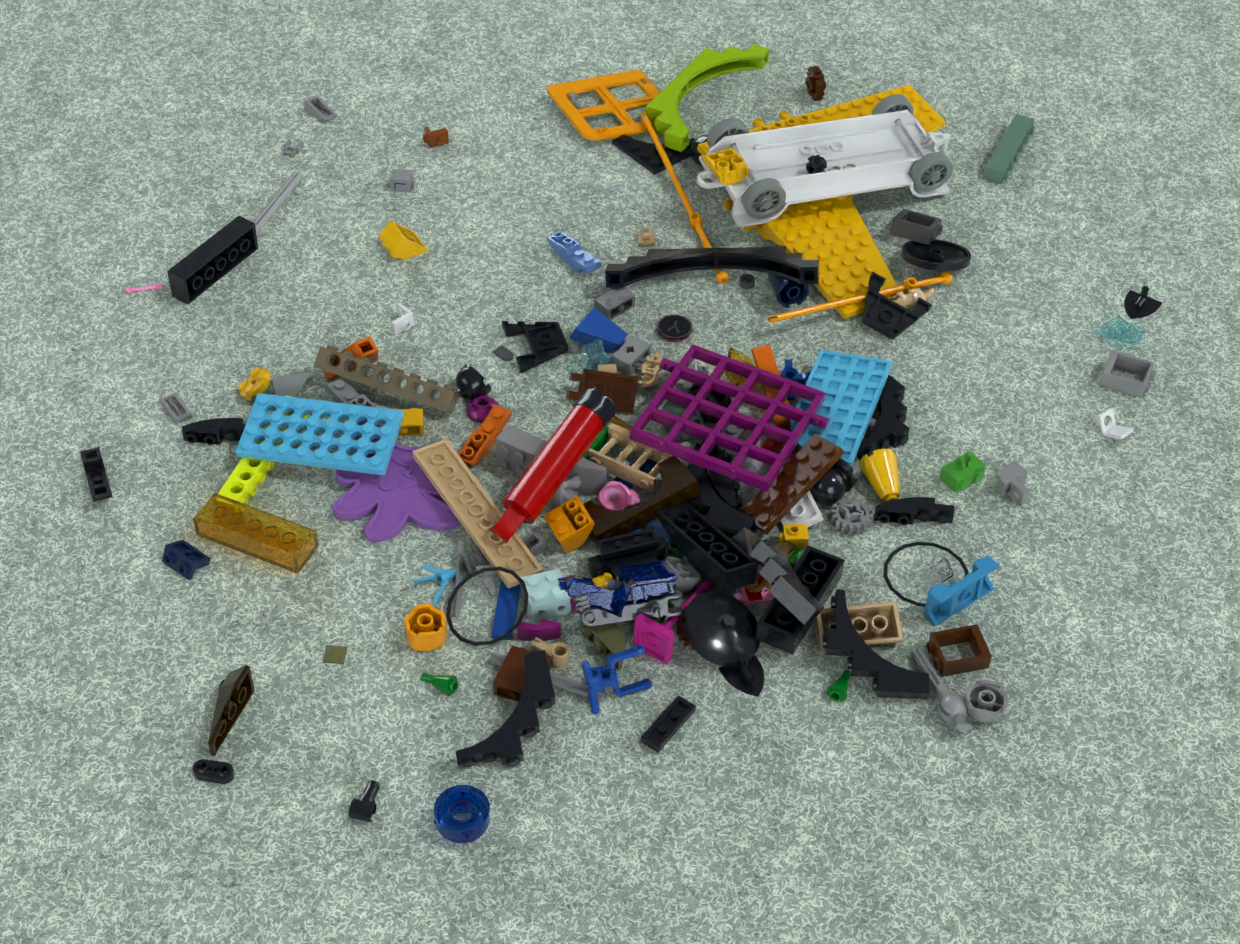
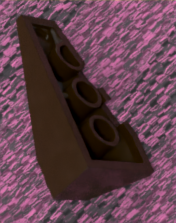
(232, 698)

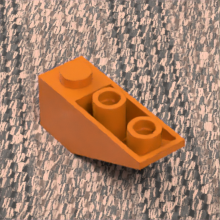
(364, 348)

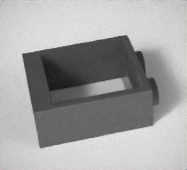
(916, 226)

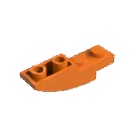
(485, 437)

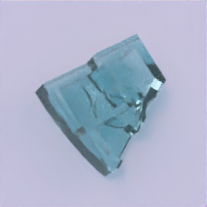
(1125, 332)

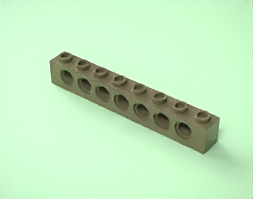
(327, 356)

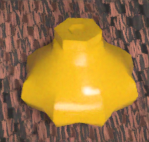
(602, 580)

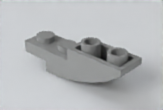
(345, 393)

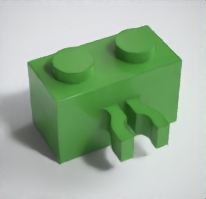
(962, 472)

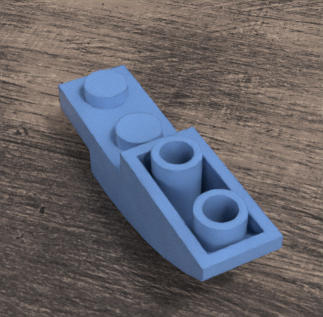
(571, 252)

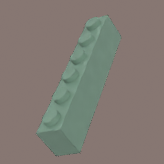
(1009, 149)

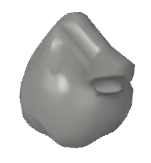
(564, 493)

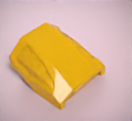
(727, 166)

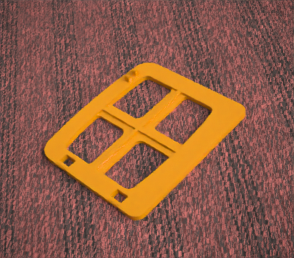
(599, 84)

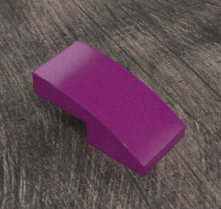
(545, 631)

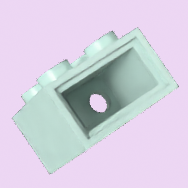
(545, 595)

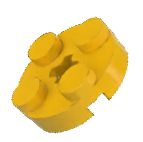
(255, 383)

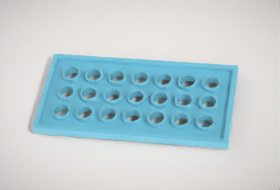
(321, 457)

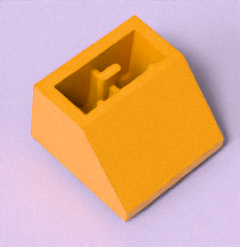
(570, 524)

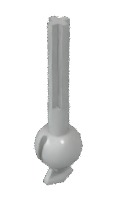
(951, 707)

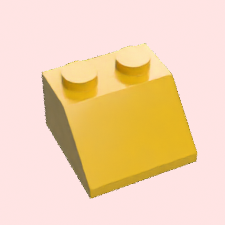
(401, 241)

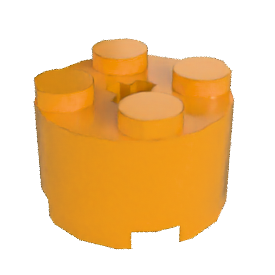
(425, 628)

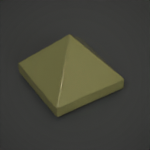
(335, 654)

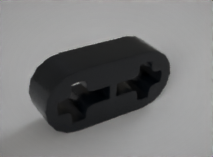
(213, 771)

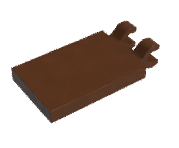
(618, 387)

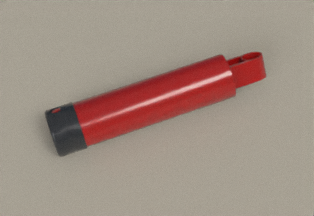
(555, 461)

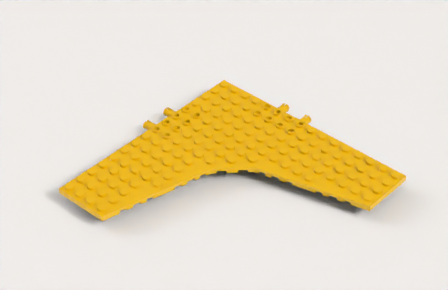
(833, 227)

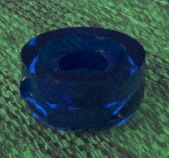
(462, 800)

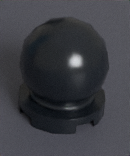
(834, 483)

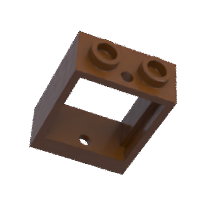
(955, 636)

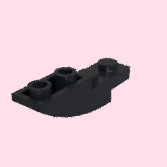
(214, 430)
(724, 485)
(907, 509)

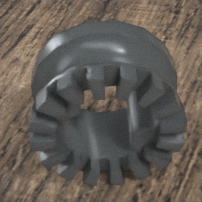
(747, 285)

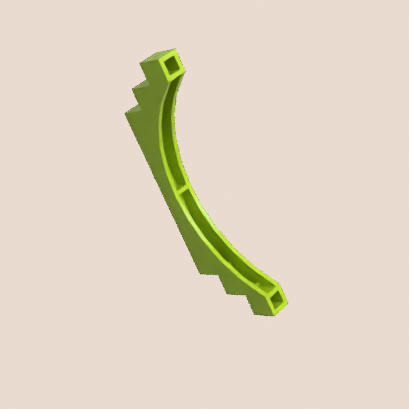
(707, 65)

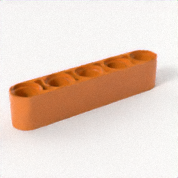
(765, 360)

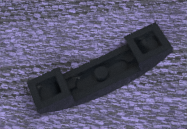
(96, 474)

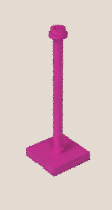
(659, 638)

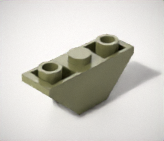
(606, 639)

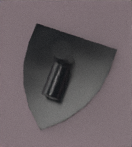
(1140, 305)
(747, 676)

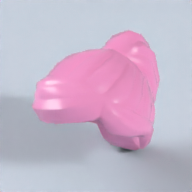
(617, 496)

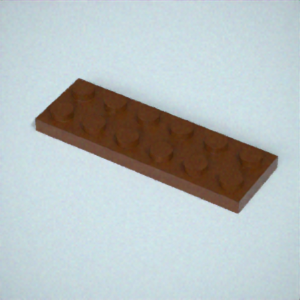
(793, 482)

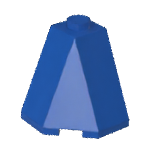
(598, 326)

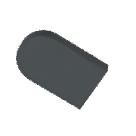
(503, 353)

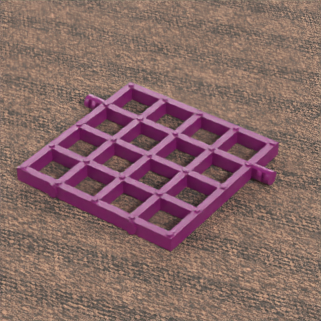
(728, 415)

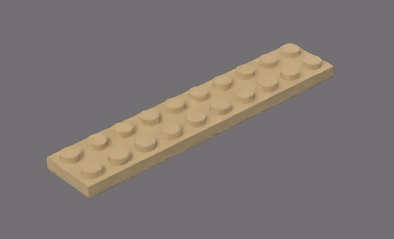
(475, 510)

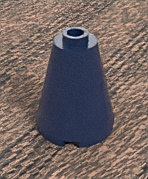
(788, 291)

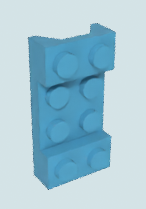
(946, 601)

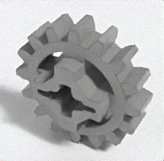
(851, 516)

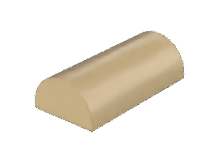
(874, 623)

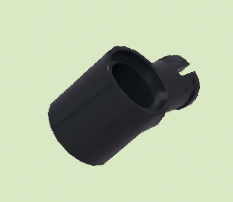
(365, 805)

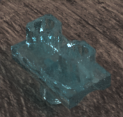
(595, 354)

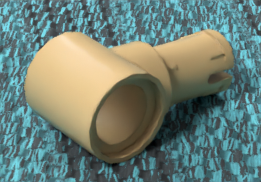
(558, 651)

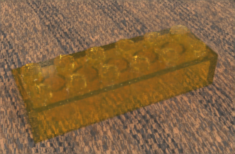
(256, 533)

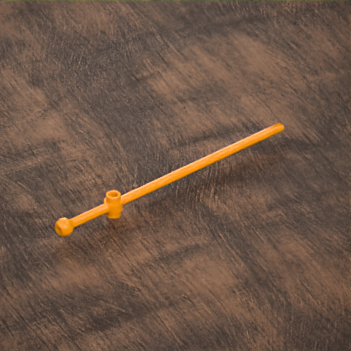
(910, 283)

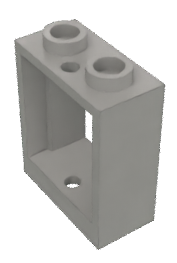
(1129, 364)

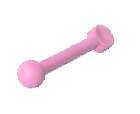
(158, 286)

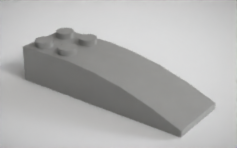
(518, 449)

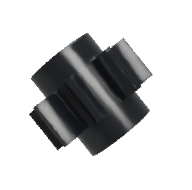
(816, 164)

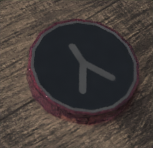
(674, 328)

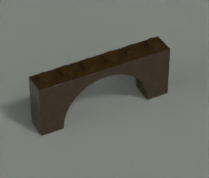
(676, 488)

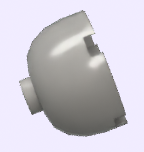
(686, 575)
(985, 701)

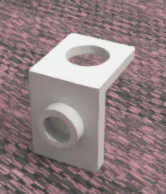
(404, 322)
(1112, 430)

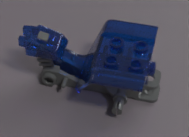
(637, 590)

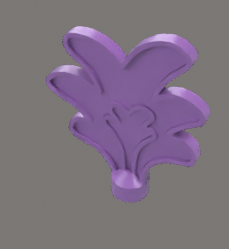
(397, 497)

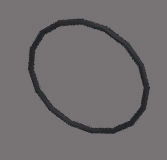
(910, 545)
(510, 630)

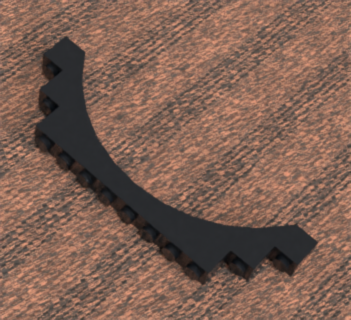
(667, 261)

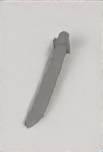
(459, 577)

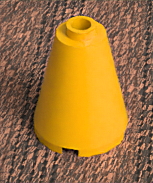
(882, 473)

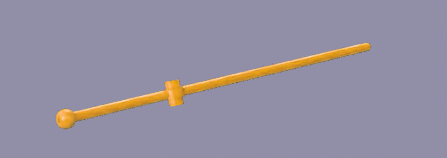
(695, 220)

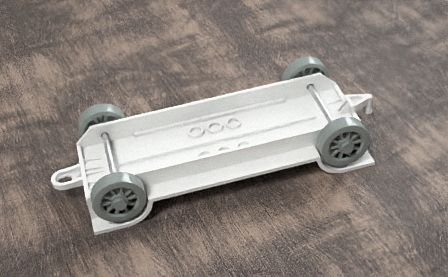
(859, 152)

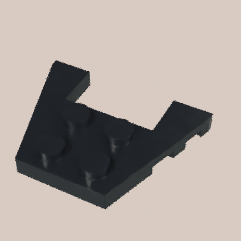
(887, 315)
(543, 338)

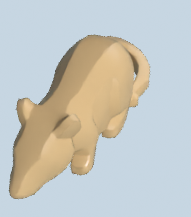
(908, 300)
(650, 371)

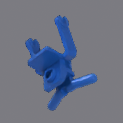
(606, 676)

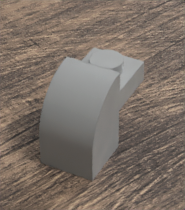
(1012, 482)

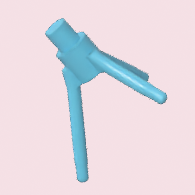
(441, 577)

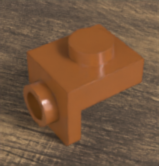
(436, 137)

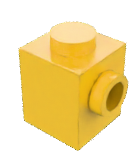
(796, 534)

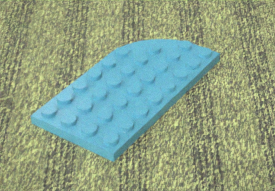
(851, 394)

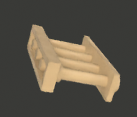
(632, 474)

